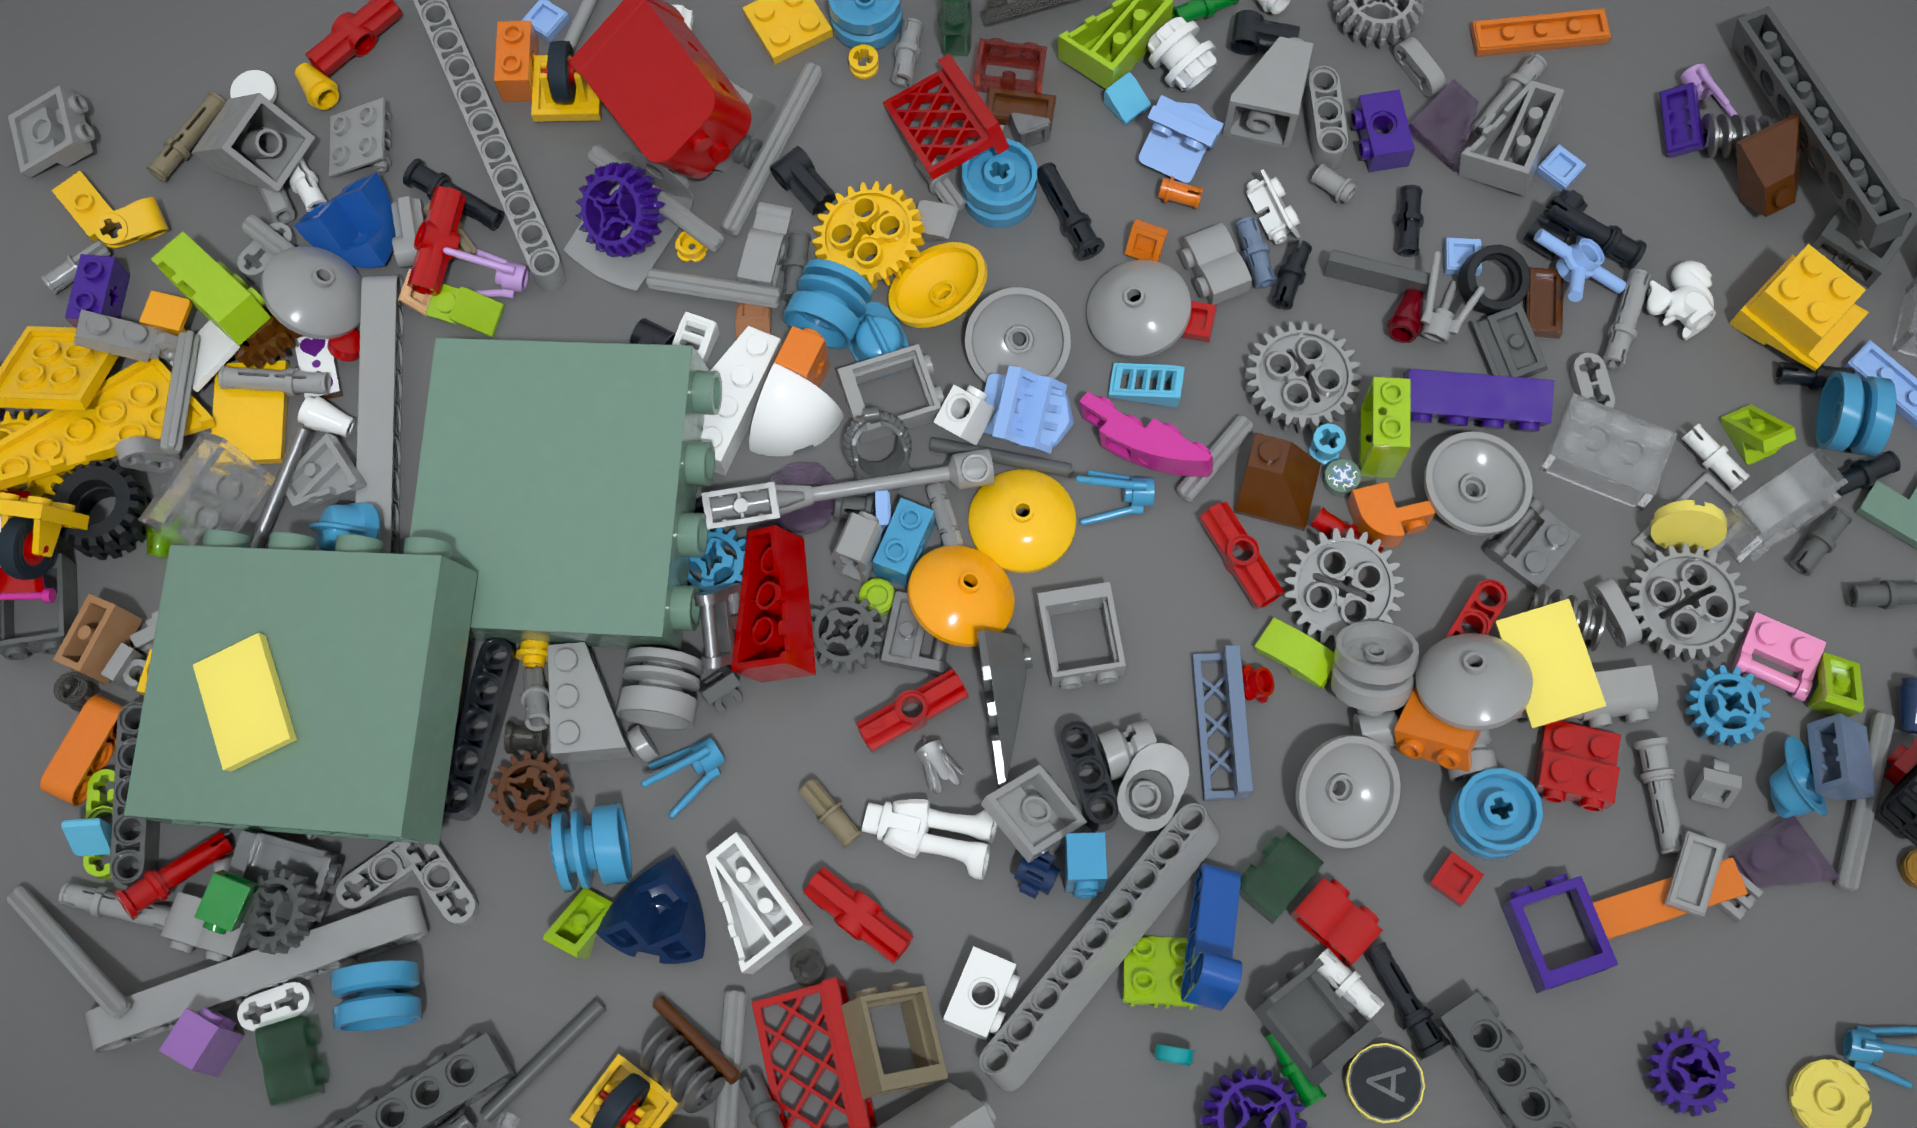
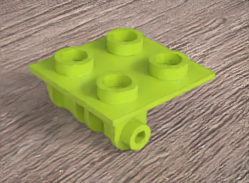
(1155, 972)

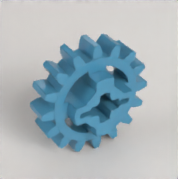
(727, 566)
(1744, 708)

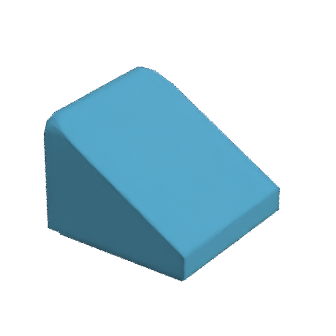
(1126, 99)
(88, 836)

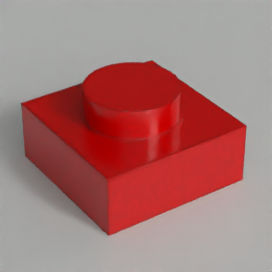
(1200, 322)
(1902, 762)
(1456, 879)

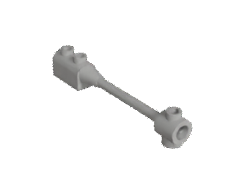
(773, 500)
(1626, 693)

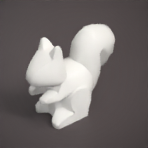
(1690, 301)

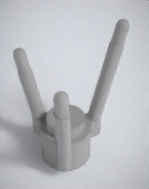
(1440, 322)

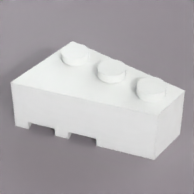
(755, 902)

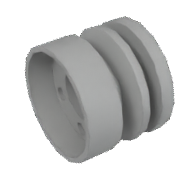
(660, 688)

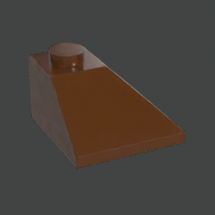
(1770, 166)
(1278, 482)

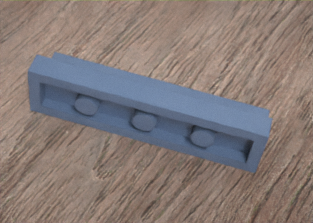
(1236, 724)

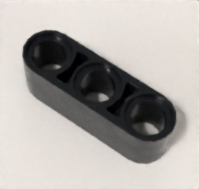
(1088, 758)

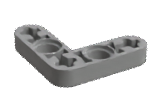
(407, 866)

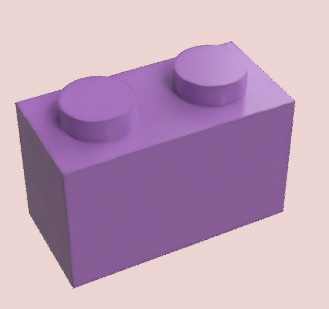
(202, 1041)

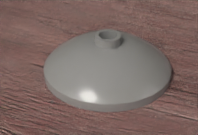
(307, 303)
(1013, 310)
(1141, 326)
(1489, 469)
(1474, 695)
(1365, 793)

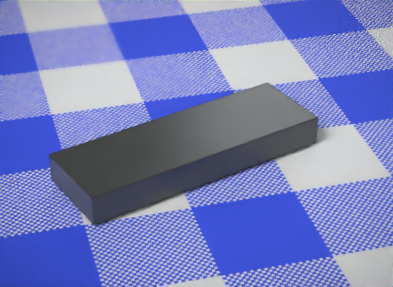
(1375, 273)

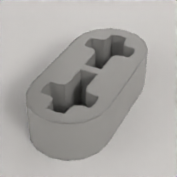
(1419, 66)
(257, 253)
(1599, 382)
(145, 455)
(1619, 616)

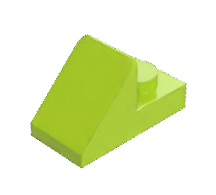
(466, 310)
(1756, 433)
(1838, 687)
(578, 924)

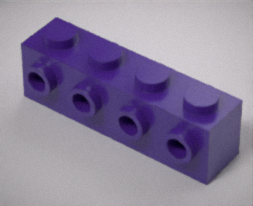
(1480, 399)

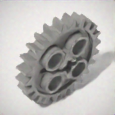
(1330, 365)
(1354, 556)
(1704, 631)

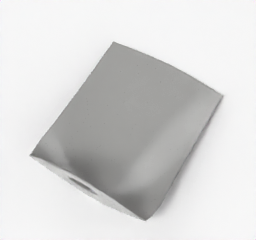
(631, 271)

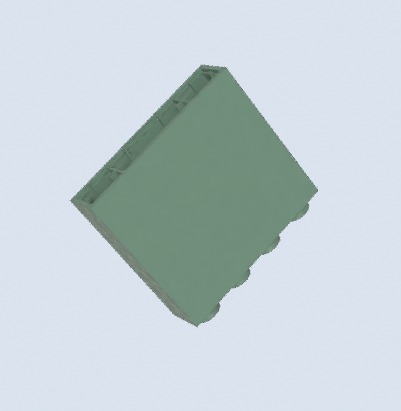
(570, 485)
(366, 667)

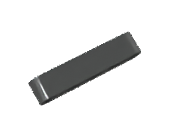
(146, 846)

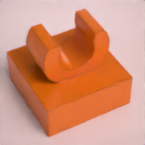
(1146, 241)

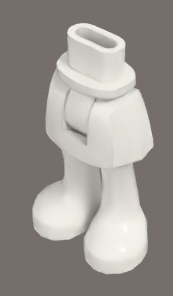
(906, 829)

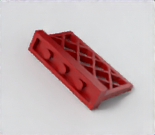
(966, 106)
(833, 994)

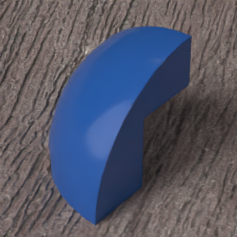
(353, 224)

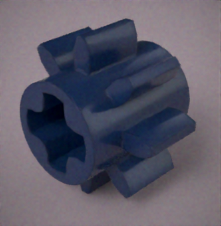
(1037, 875)

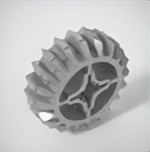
(1378, 19)

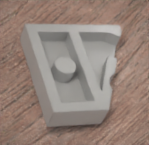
(323, 475)

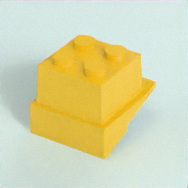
(1803, 309)

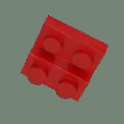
(1577, 765)

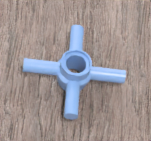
(1579, 263)

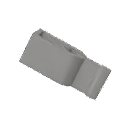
(765, 245)

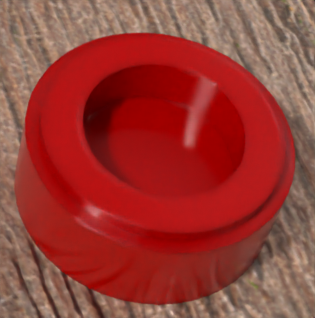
(345, 347)

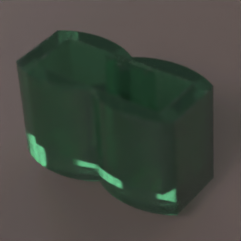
(955, 27)
(1279, 877)
(291, 1060)

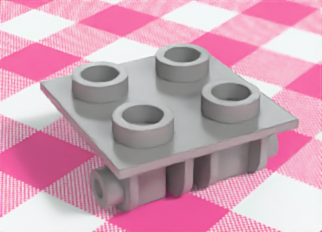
(360, 138)

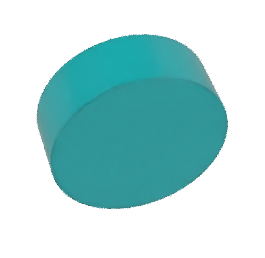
(1173, 1054)

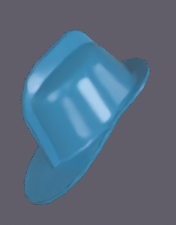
(877, 333)
(346, 519)
(1793, 783)

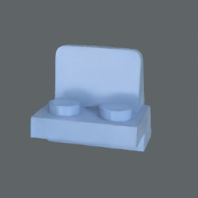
(1179, 138)
(1029, 409)

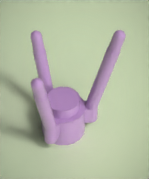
(1706, 86)
(510, 275)

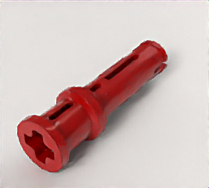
(157, 884)

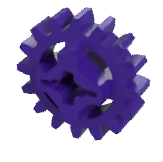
(1684, 1087)

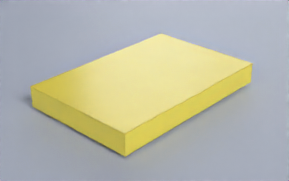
(1558, 662)
(244, 702)

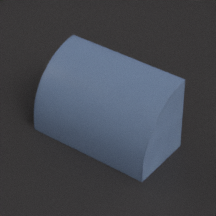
(1841, 758)

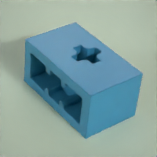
(903, 542)
(1085, 864)

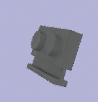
(1510, 344)

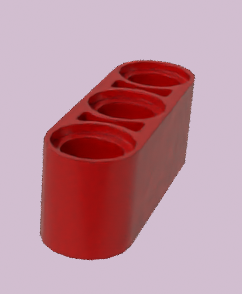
(1477, 613)

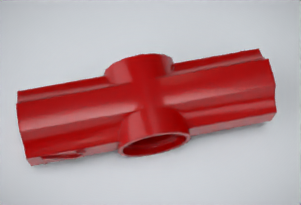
(353, 35)
(432, 237)
(1252, 574)
(932, 697)
(858, 915)

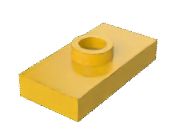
(83, 202)

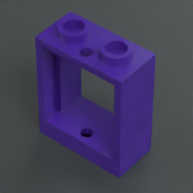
(1528, 947)

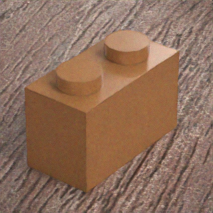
(96, 636)

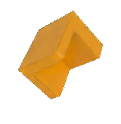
(166, 312)

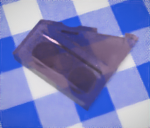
(1446, 124)
(1783, 858)

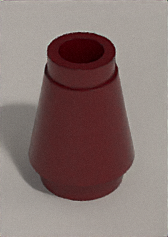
(1405, 320)

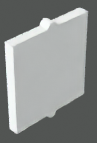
(213, 352)

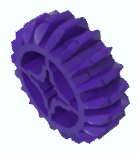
(608, 215)
(1242, 1106)

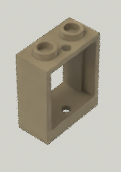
(921, 1034)

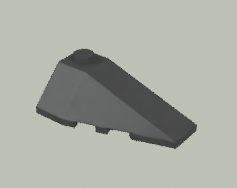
(1003, 680)

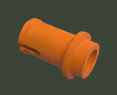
(1179, 192)

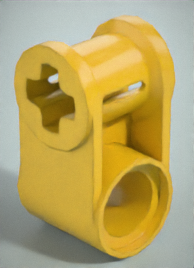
(138, 220)

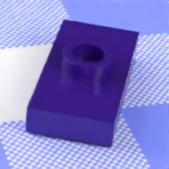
(1681, 120)

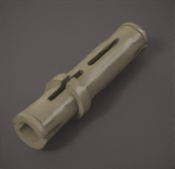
(182, 142)

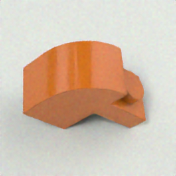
(1376, 513)

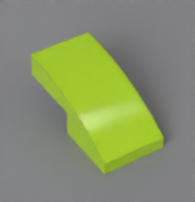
(1298, 652)

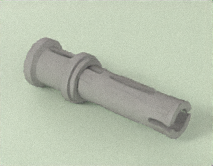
(1659, 779)

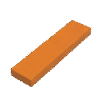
(1540, 32)
(1645, 906)

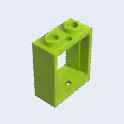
(1387, 420)

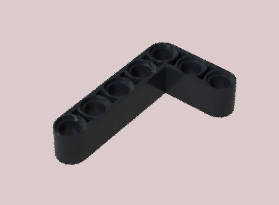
(476, 711)

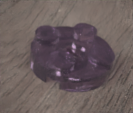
(812, 517)

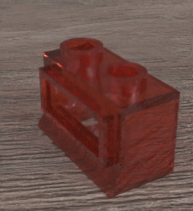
(1012, 55)

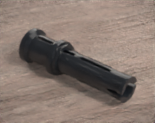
(426, 180)
(1075, 223)
(1609, 238)
(1414, 1016)

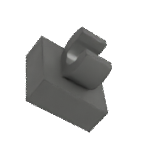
(719, 685)

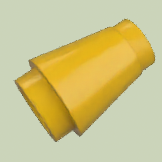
(318, 88)

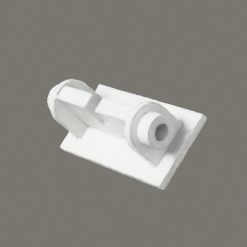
(1280, 219)

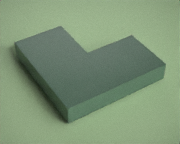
(1891, 511)

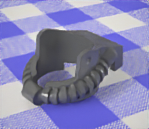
(895, 464)

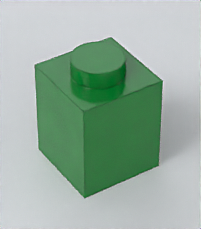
(225, 902)

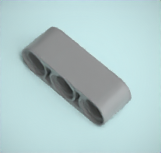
(1328, 104)

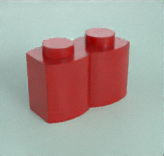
(1336, 921)

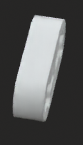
(273, 998)

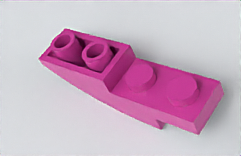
(1153, 447)

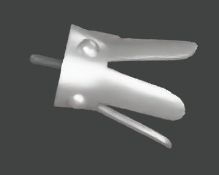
(935, 761)

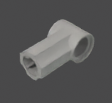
(407, 218)

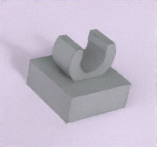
(124, 667)
(1716, 785)

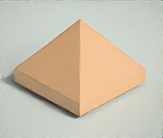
(414, 299)

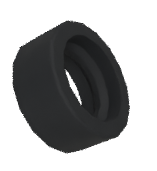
(1516, 266)

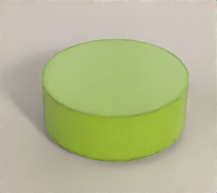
(880, 595)

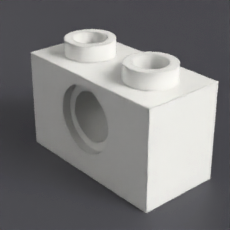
(981, 970)

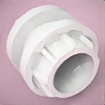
(1182, 53)

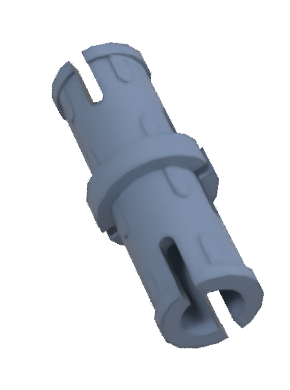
(1255, 252)

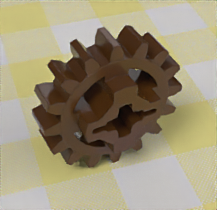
(266, 343)
(534, 777)

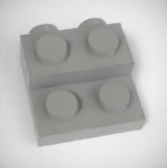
(51, 131)
(1034, 813)

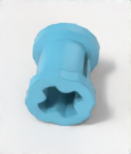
(1327, 434)

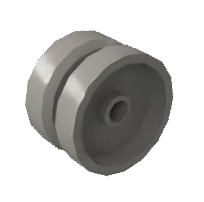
(1374, 666)

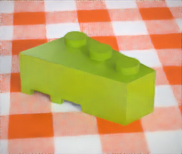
(1114, 40)
(212, 288)

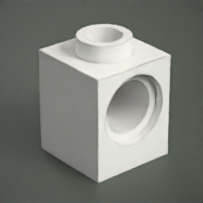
(952, 413)

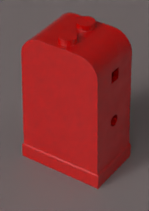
(664, 87)

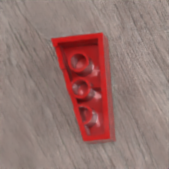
(774, 609)

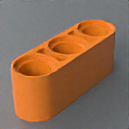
(83, 751)

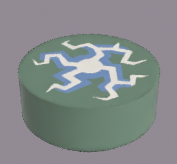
(1342, 477)

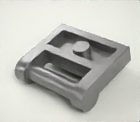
(1542, 551)
(718, 623)
(905, 641)

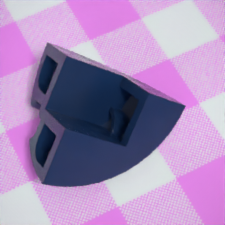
(657, 916)

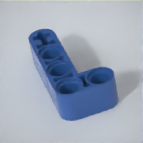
(1209, 967)

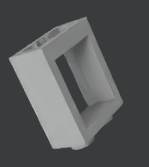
(882, 365)
(1076, 600)

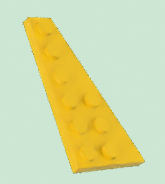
(123, 407)

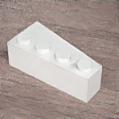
(743, 377)

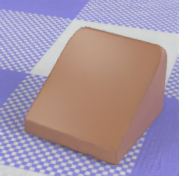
(753, 316)

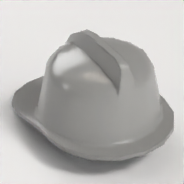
(1153, 787)

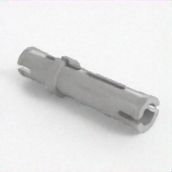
(1530, 70)
(1623, 331)
(289, 381)
(104, 902)

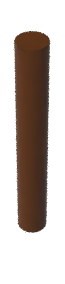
(697, 1040)

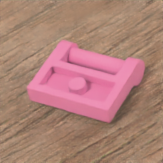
(1783, 647)

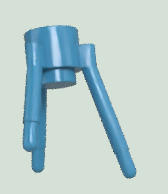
(1136, 491)
(701, 756)
(1864, 1047)

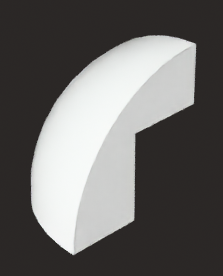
(791, 415)

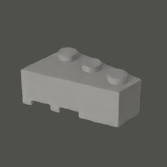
(1516, 141)
(580, 709)

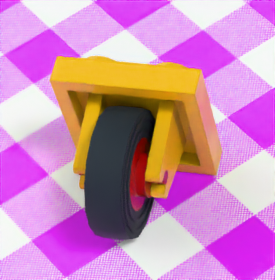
(559, 90)
(31, 533)
(625, 1100)

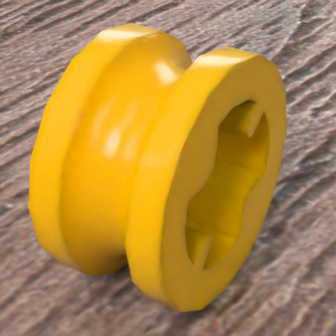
(859, 52)

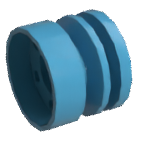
(829, 302)
(591, 847)

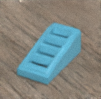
(1154, 371)

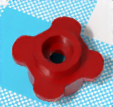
(1257, 683)

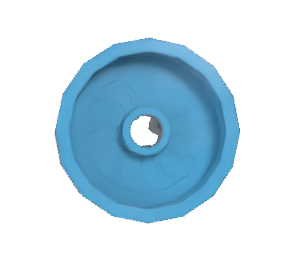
(866, 21)
(1000, 186)
(1855, 413)
(1498, 834)
(375, 996)

